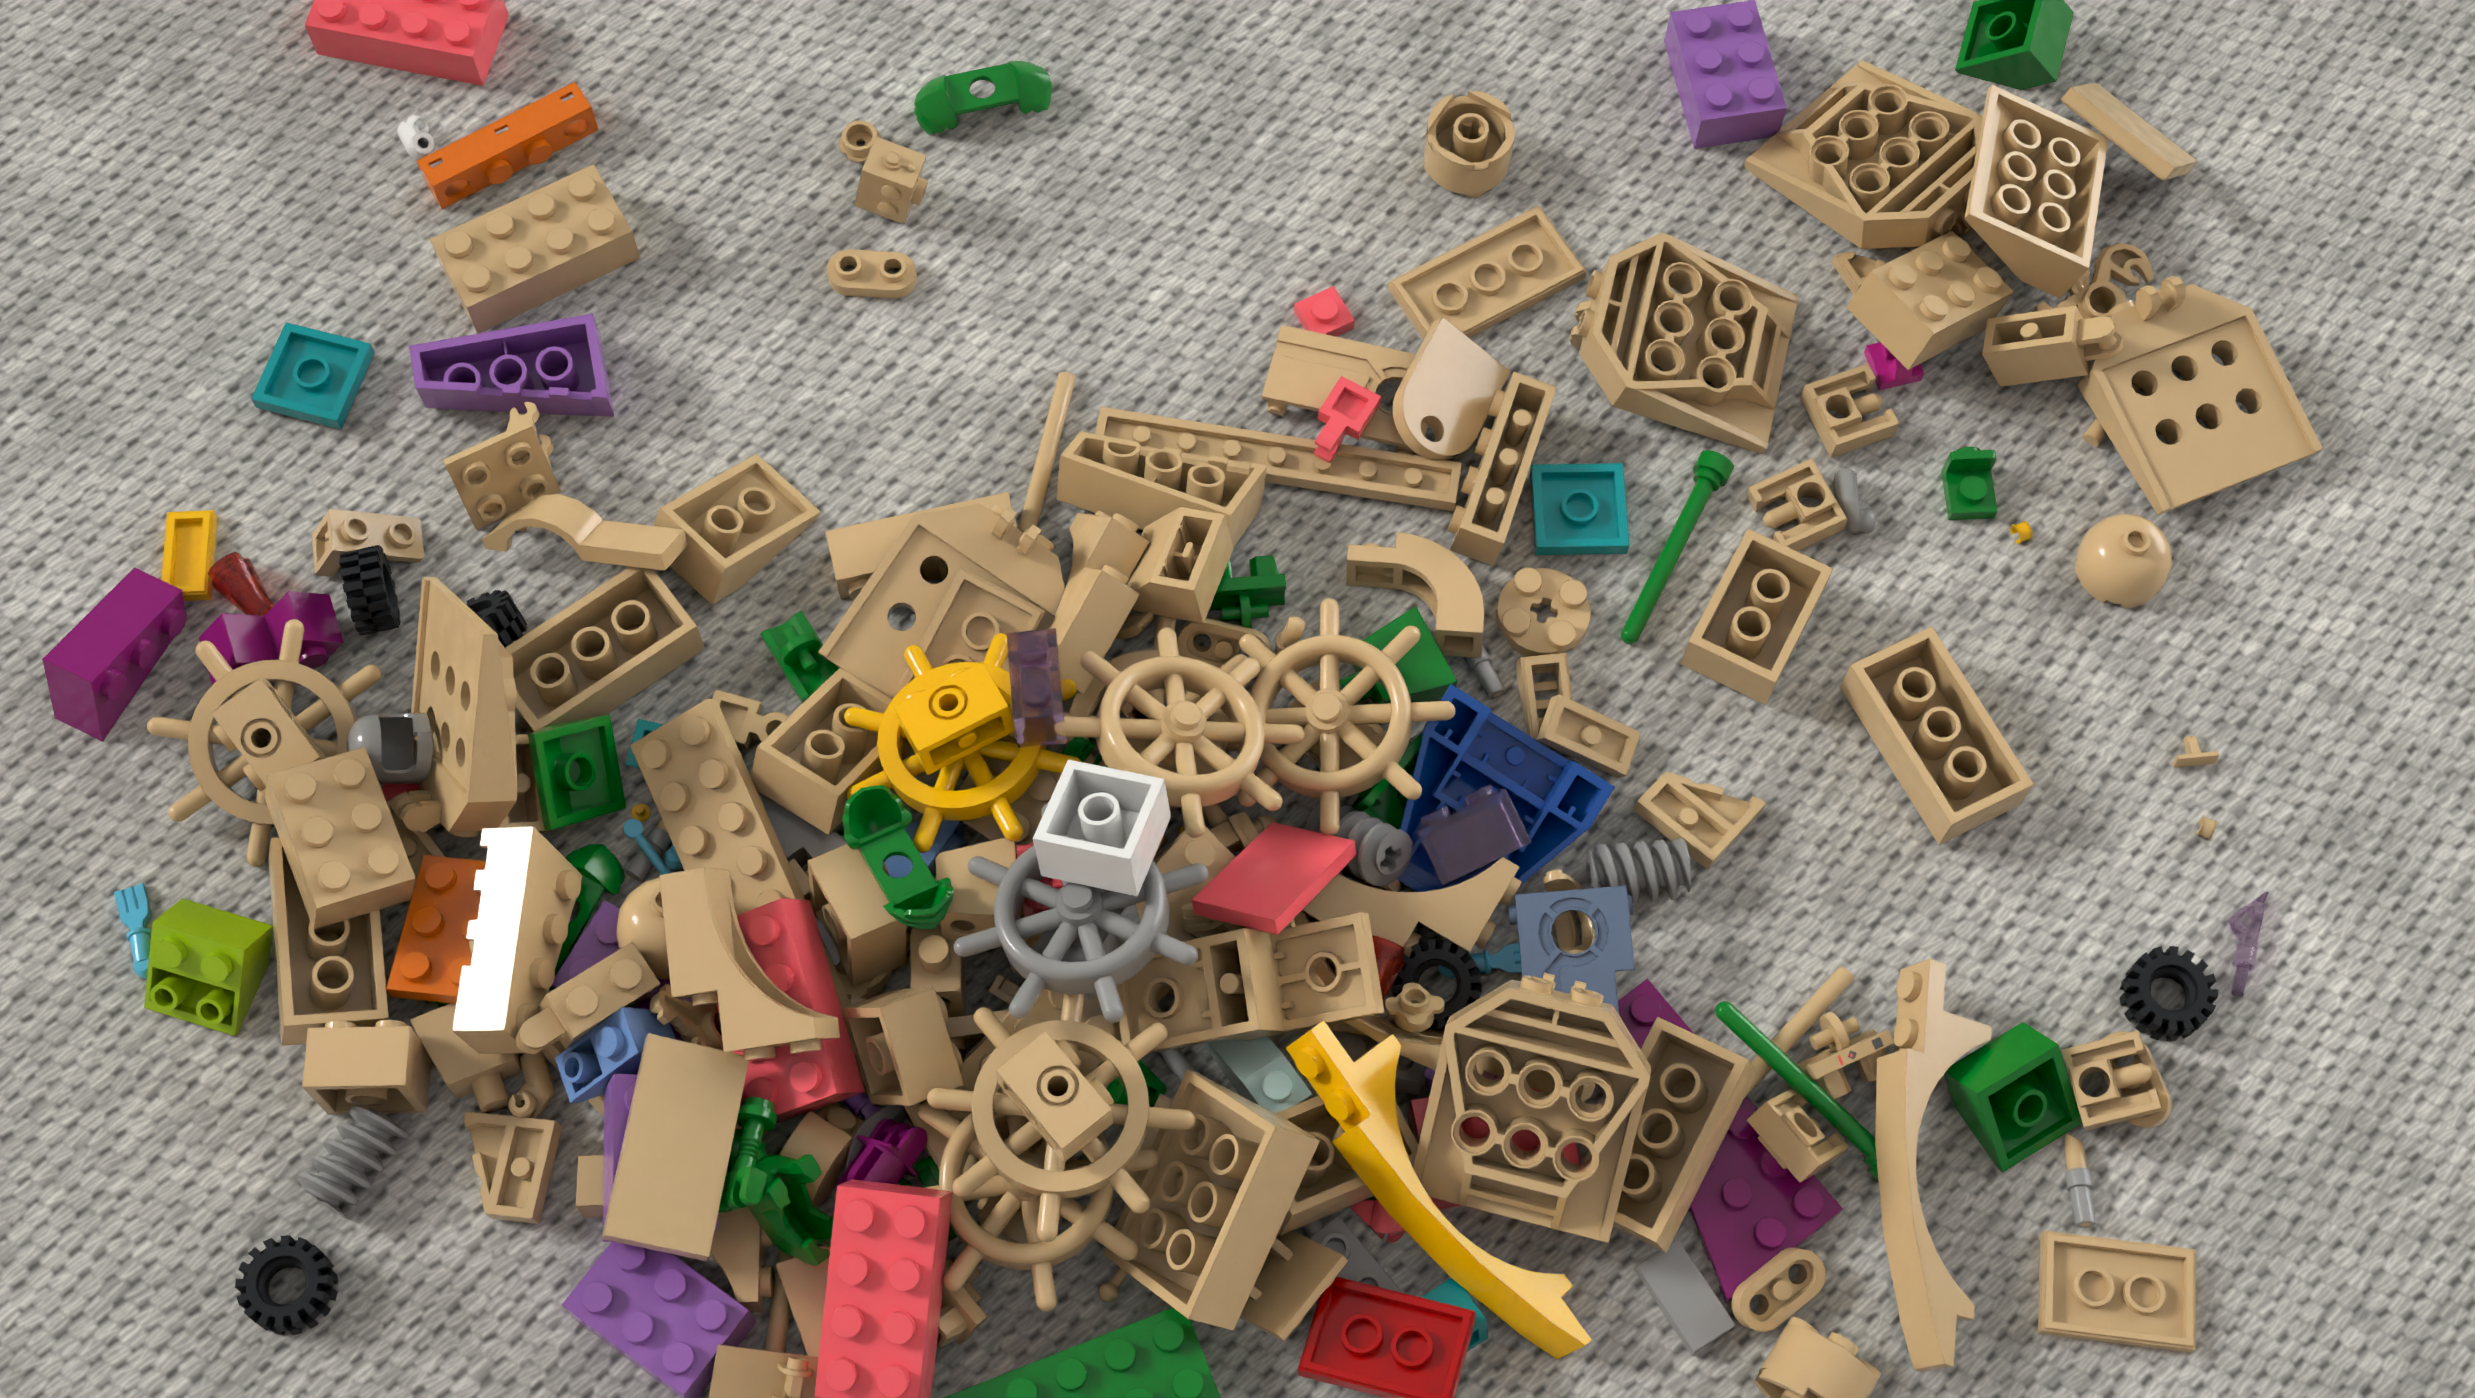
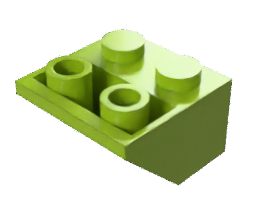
(206, 965)

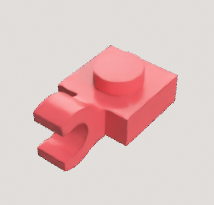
(1344, 412)

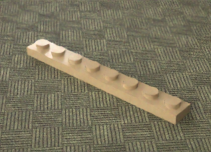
(1292, 459)

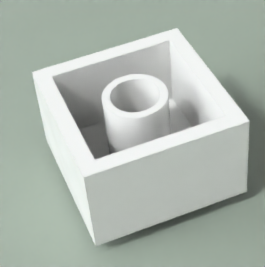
(1102, 827)

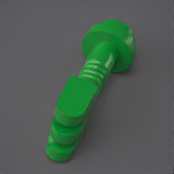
(746, 1183)

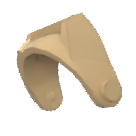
(1565, 924)

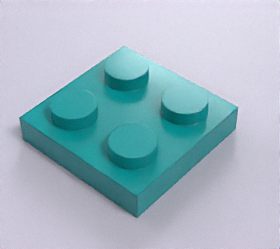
(313, 375)
(1579, 509)

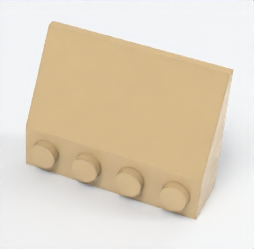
(2036, 190)
(1214, 1202)

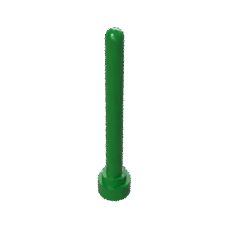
(1710, 472)
(1800, 1081)

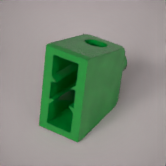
(1422, 667)

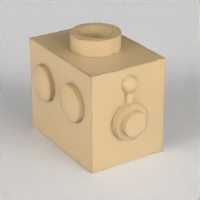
(891, 180)

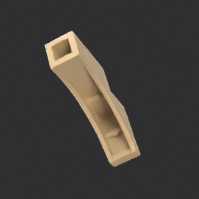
(1096, 590)
(1453, 913)
(716, 967)
(735, 1247)

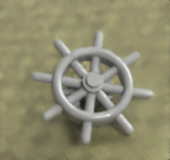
(1088, 935)

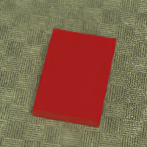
(1386, 1342)

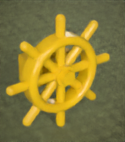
(953, 724)

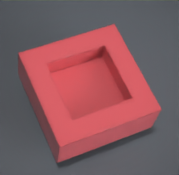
(1324, 313)

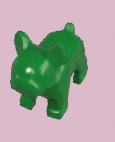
(786, 1204)

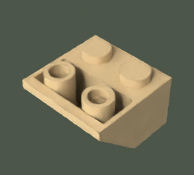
(1182, 564)

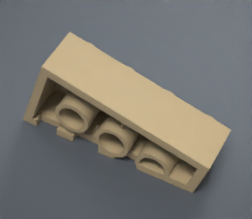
(1146, 485)

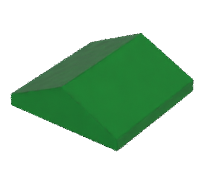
(576, 771)

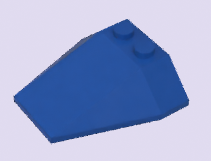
(1479, 749)

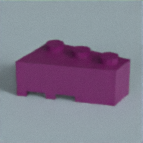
(112, 652)

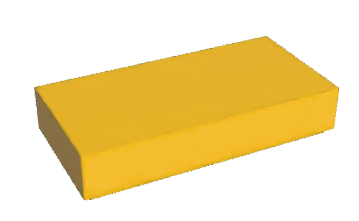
(190, 552)

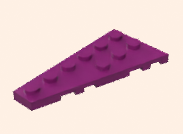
(1746, 1201)

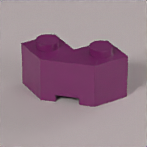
(259, 638)

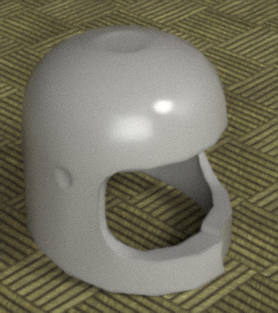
(391, 745)

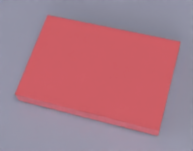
(1274, 878)

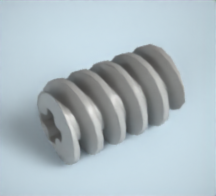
(1379, 846)
(1641, 868)
(351, 1158)

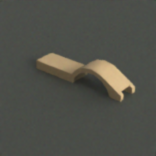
(590, 535)

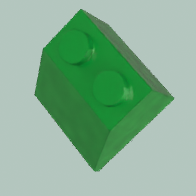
(2015, 41)
(2014, 1095)

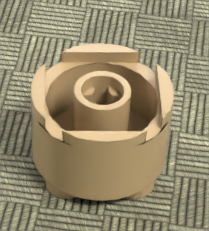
(1469, 143)
(1814, 1366)

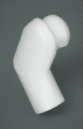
(415, 137)

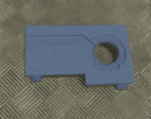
(1610, 951)

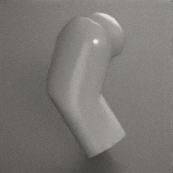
(1848, 498)

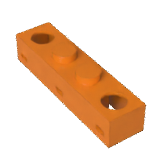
(492, 158)

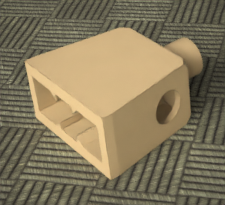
(972, 897)
(938, 967)
(461, 1065)

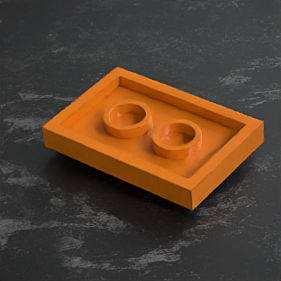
(435, 931)

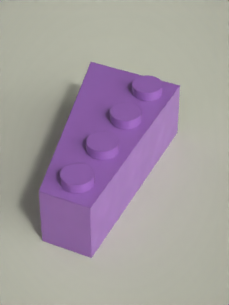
(544, 363)

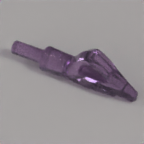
(2246, 949)

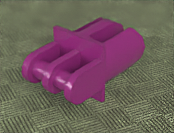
(886, 1153)

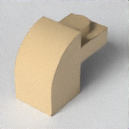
(828, 1140)

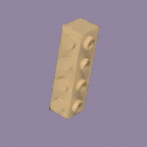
(1504, 465)

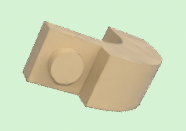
(1434, 577)

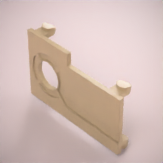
(1311, 363)

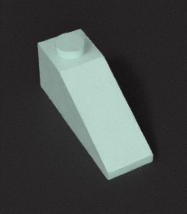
(1259, 1072)

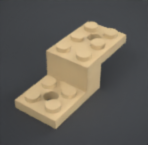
(1257, 984)

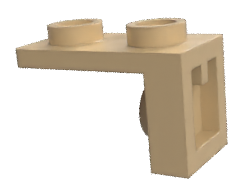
(354, 530)

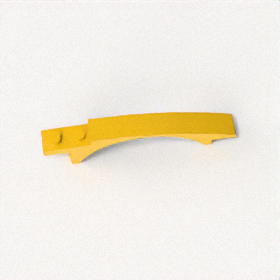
(1363, 1103)

